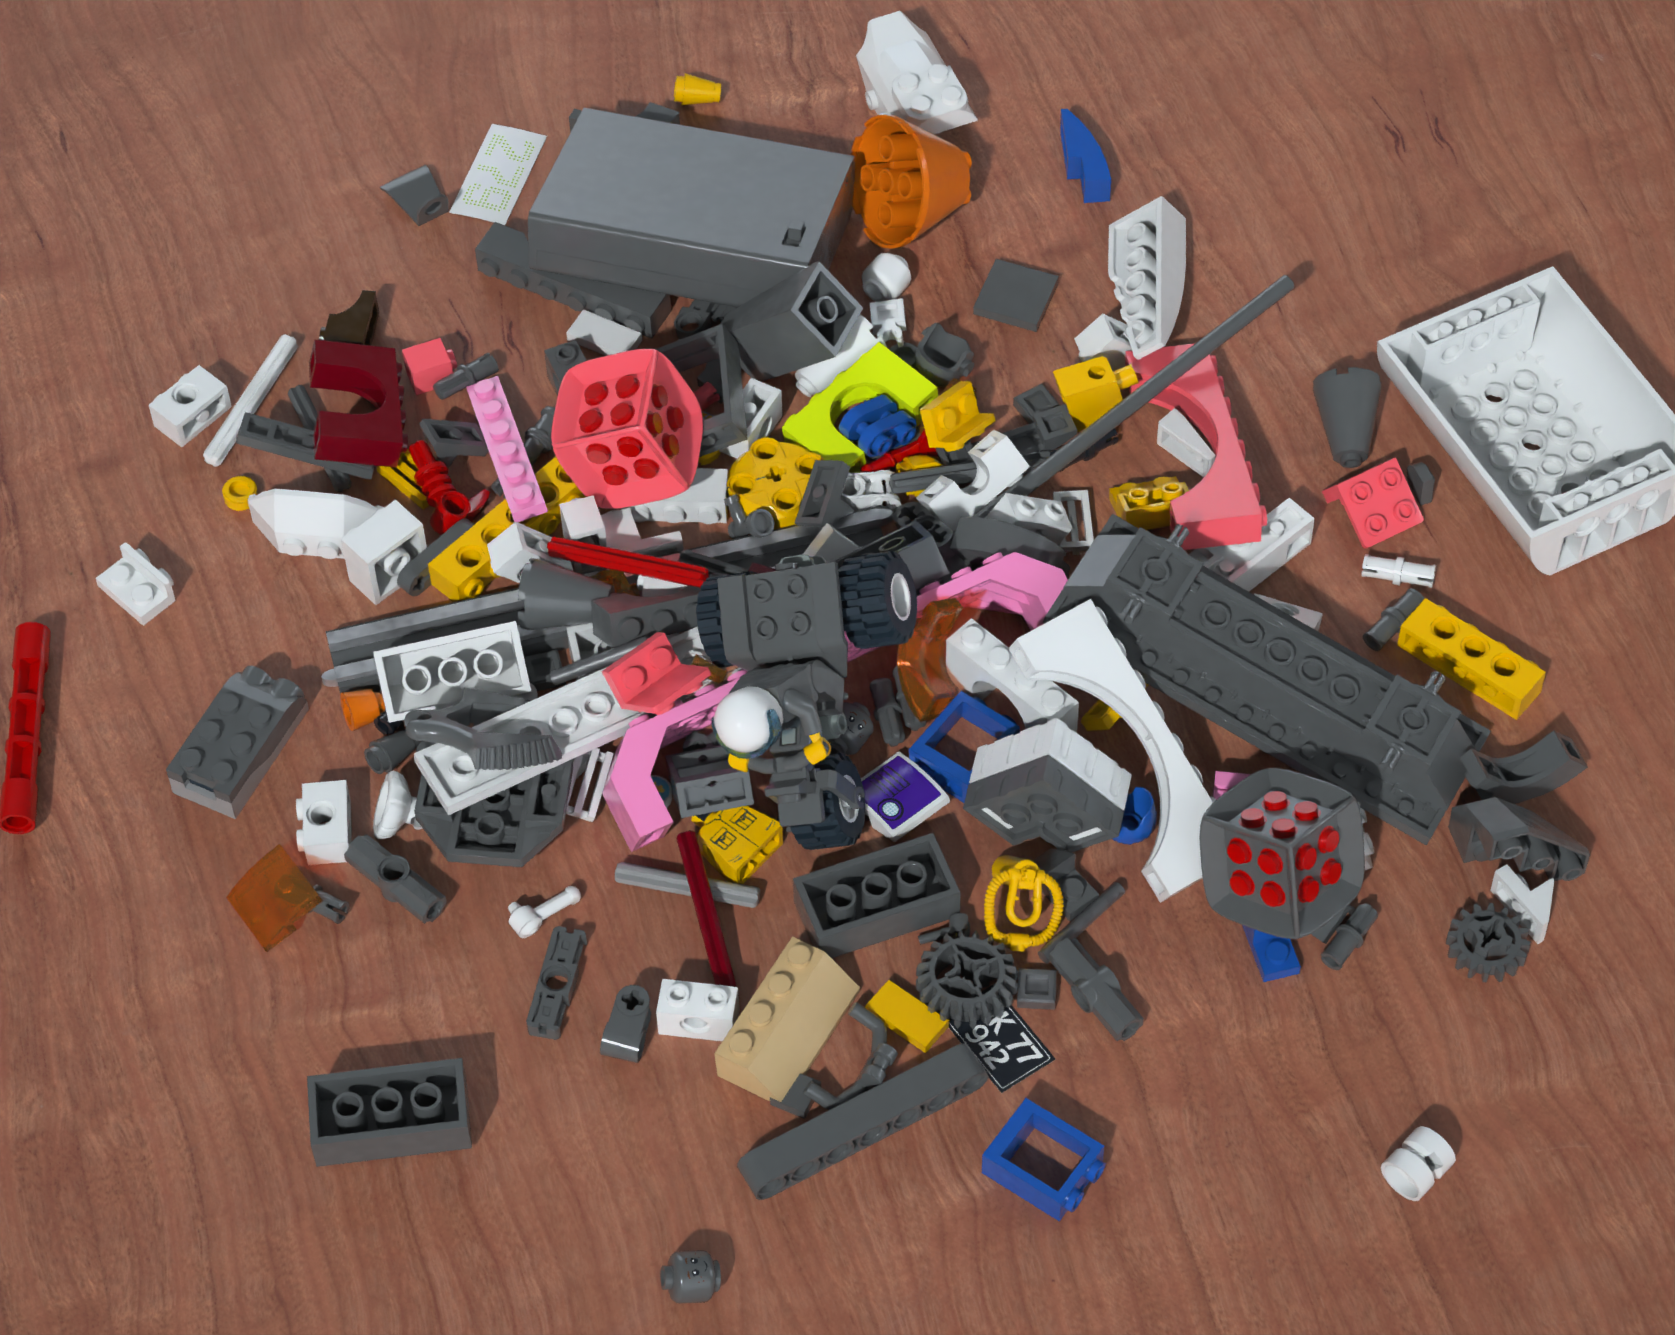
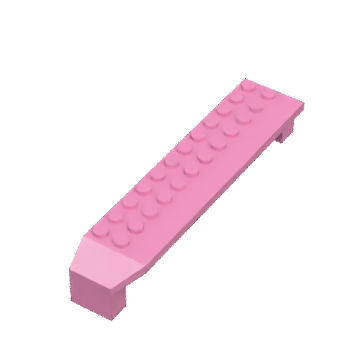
(1003, 585)

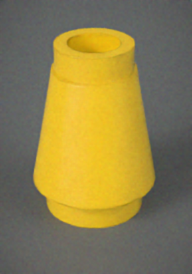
(696, 90)

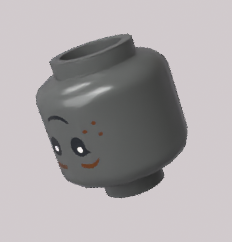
(858, 727)
(691, 1276)

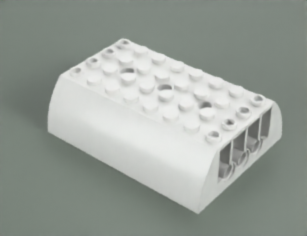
(1561, 389)

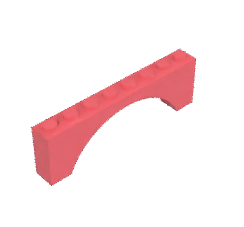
(1225, 502)

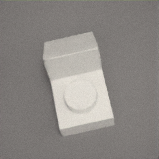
(1530, 906)

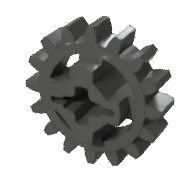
(1500, 954)

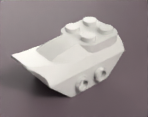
(909, 77)

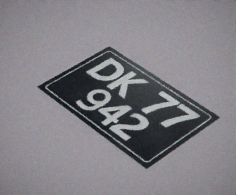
(1004, 1047)

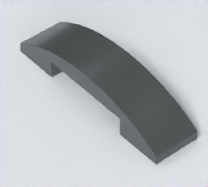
(1048, 432)

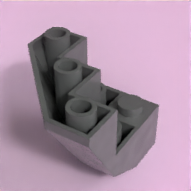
(1507, 831)

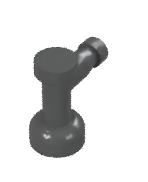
(758, 522)

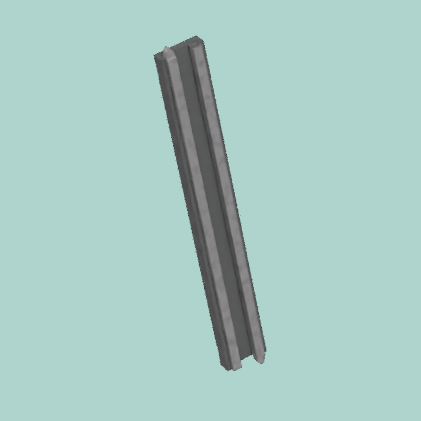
(354, 645)

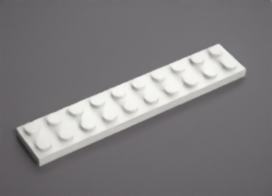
(575, 715)

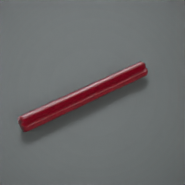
(705, 909)

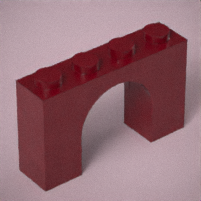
(373, 374)

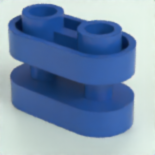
(878, 426)

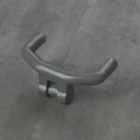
(872, 1073)

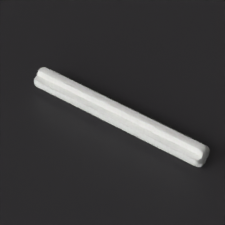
(250, 399)

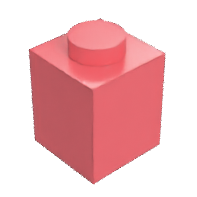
(428, 364)

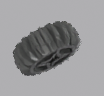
(975, 961)

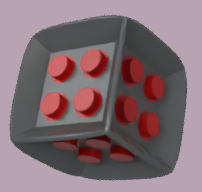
(1282, 852)

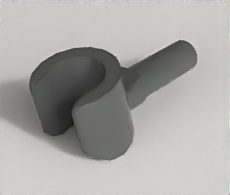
(956, 923)

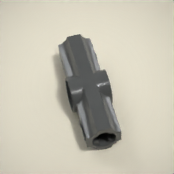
(409, 890)
(1096, 989)

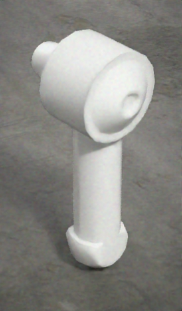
(528, 920)

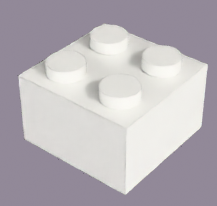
(381, 549)

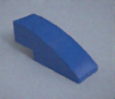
(1084, 159)

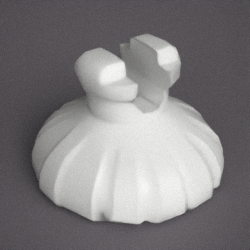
(394, 807)

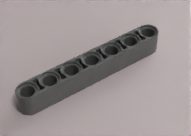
(862, 1121)

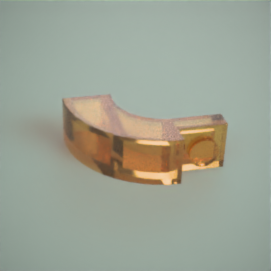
(922, 661)

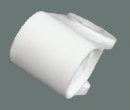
(867, 491)

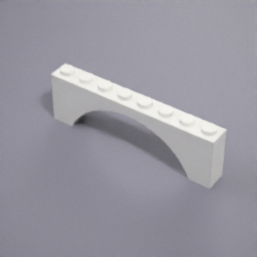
(1084, 654)

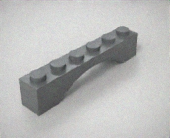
(505, 255)

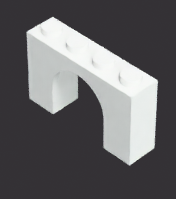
(983, 663)

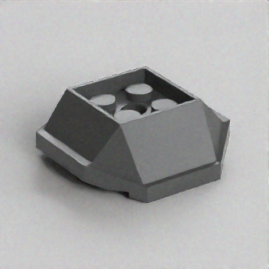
(502, 831)

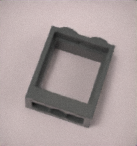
(708, 784)

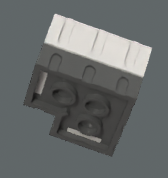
(1048, 787)

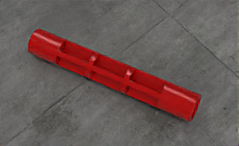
(23, 746)

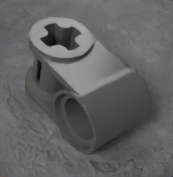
(627, 1028)

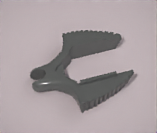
(486, 750)

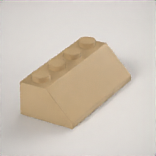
(786, 1022)

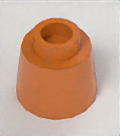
(361, 707)

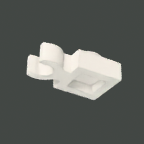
(889, 320)

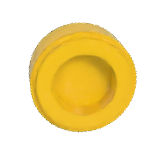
(237, 491)

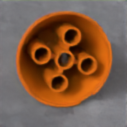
(906, 180)

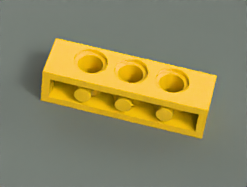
(1454, 659)

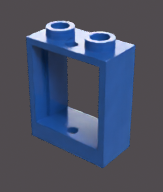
(945, 772)
(1055, 1203)

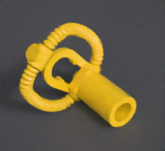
(1021, 874)

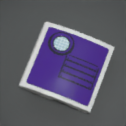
(900, 796)

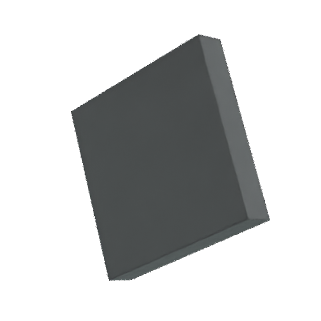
(1016, 295)

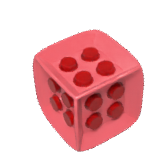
(627, 428)

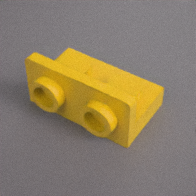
(954, 418)

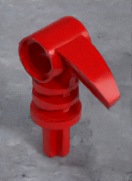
(440, 492)

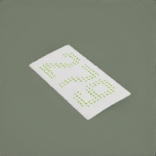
(498, 174)

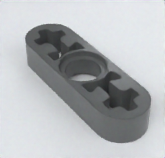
(941, 532)
(415, 575)

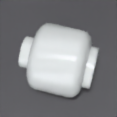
(886, 277)

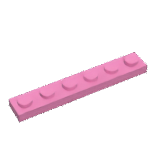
(506, 449)

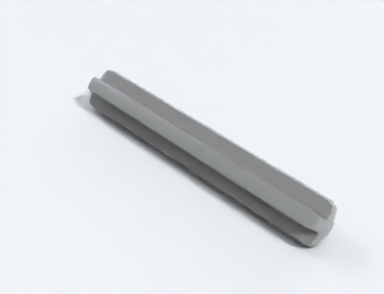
(677, 883)

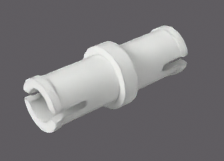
(1398, 571)

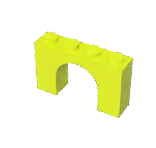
(872, 375)

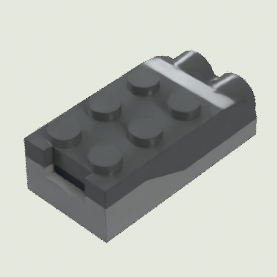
(237, 740)

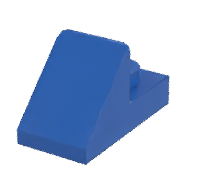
(1272, 954)

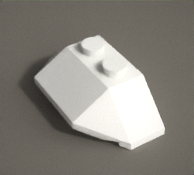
(308, 520)

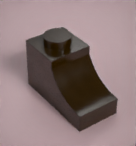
(354, 324)

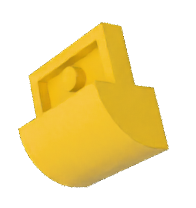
(1147, 502)

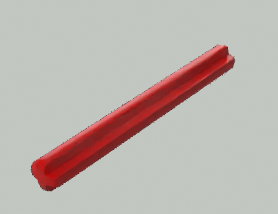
(627, 562)

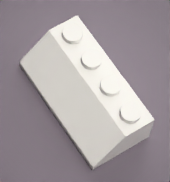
(438, 669)

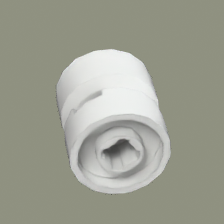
(1418, 1163)

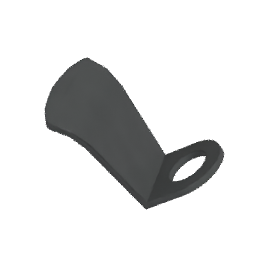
(418, 195)

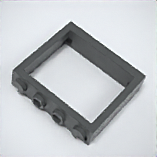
(704, 347)

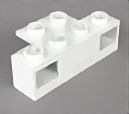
(1248, 564)

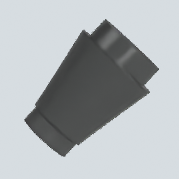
(389, 751)

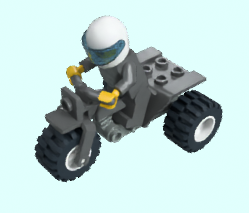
(793, 644)

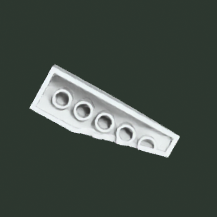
(1148, 272)

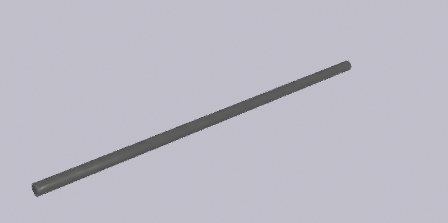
(1146, 391)

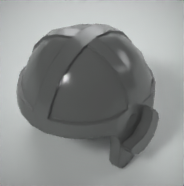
(943, 356)

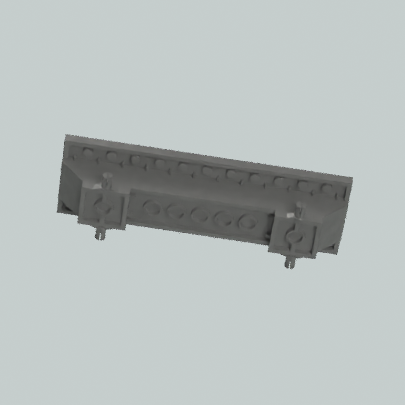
(1275, 678)

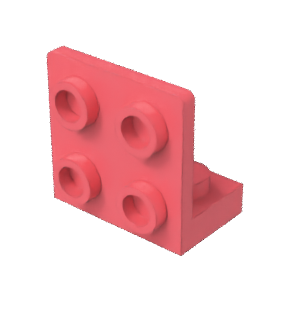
(1377, 502)
(653, 677)

